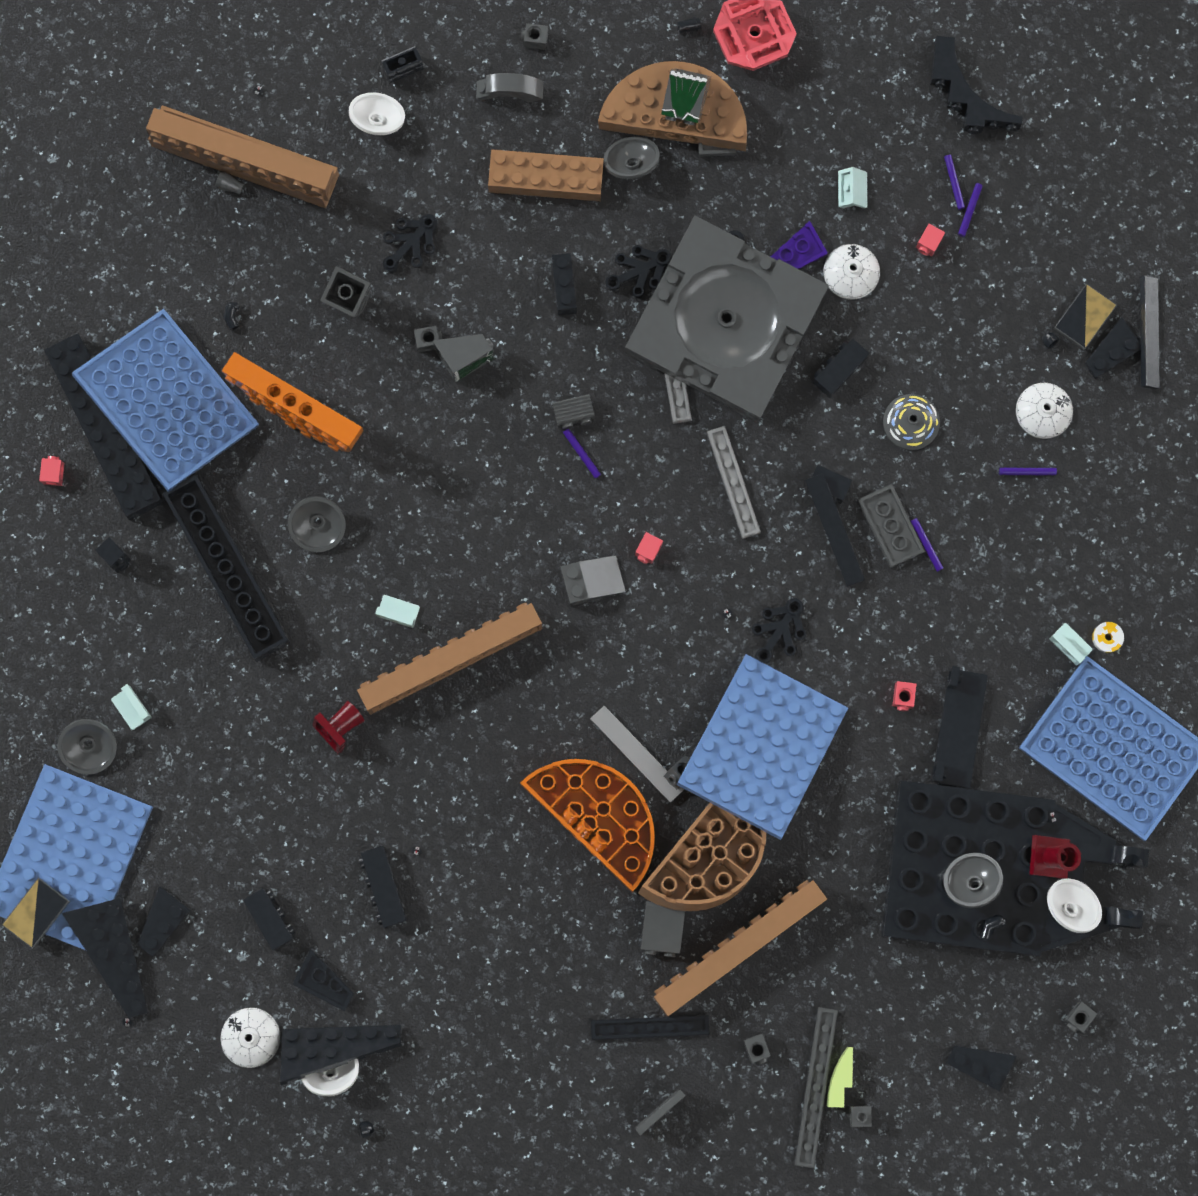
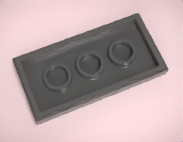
(891, 526)

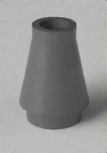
(228, 183)

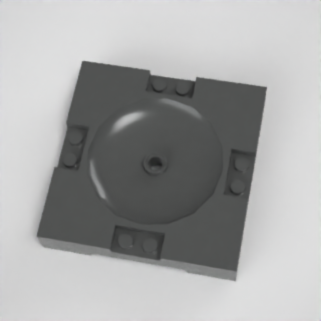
(715, 278)

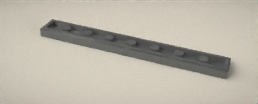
(816, 1087)

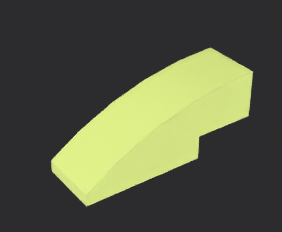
(840, 1078)

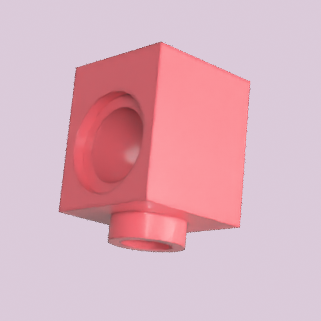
(930, 240)
(52, 471)
(648, 548)
(910, 689)

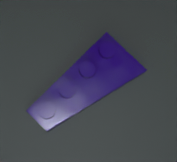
(802, 248)

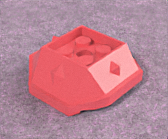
(763, 16)

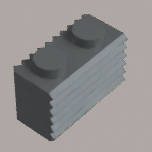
(573, 411)

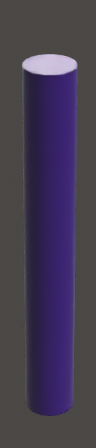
(954, 182)
(970, 209)
(582, 454)
(1027, 471)
(927, 545)

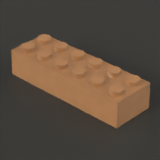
(545, 175)

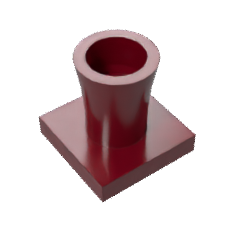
(338, 725)
(1053, 857)

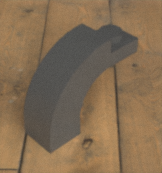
(510, 85)

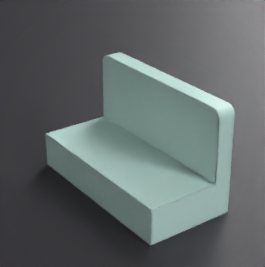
(852, 188)
(398, 611)
(1071, 644)
(131, 707)

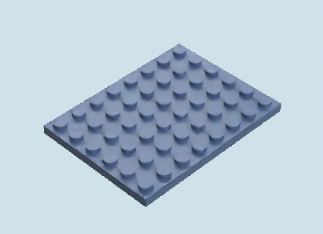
(165, 399)
(762, 746)
(1114, 748)
(73, 840)

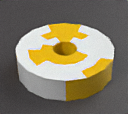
(1100, 641)

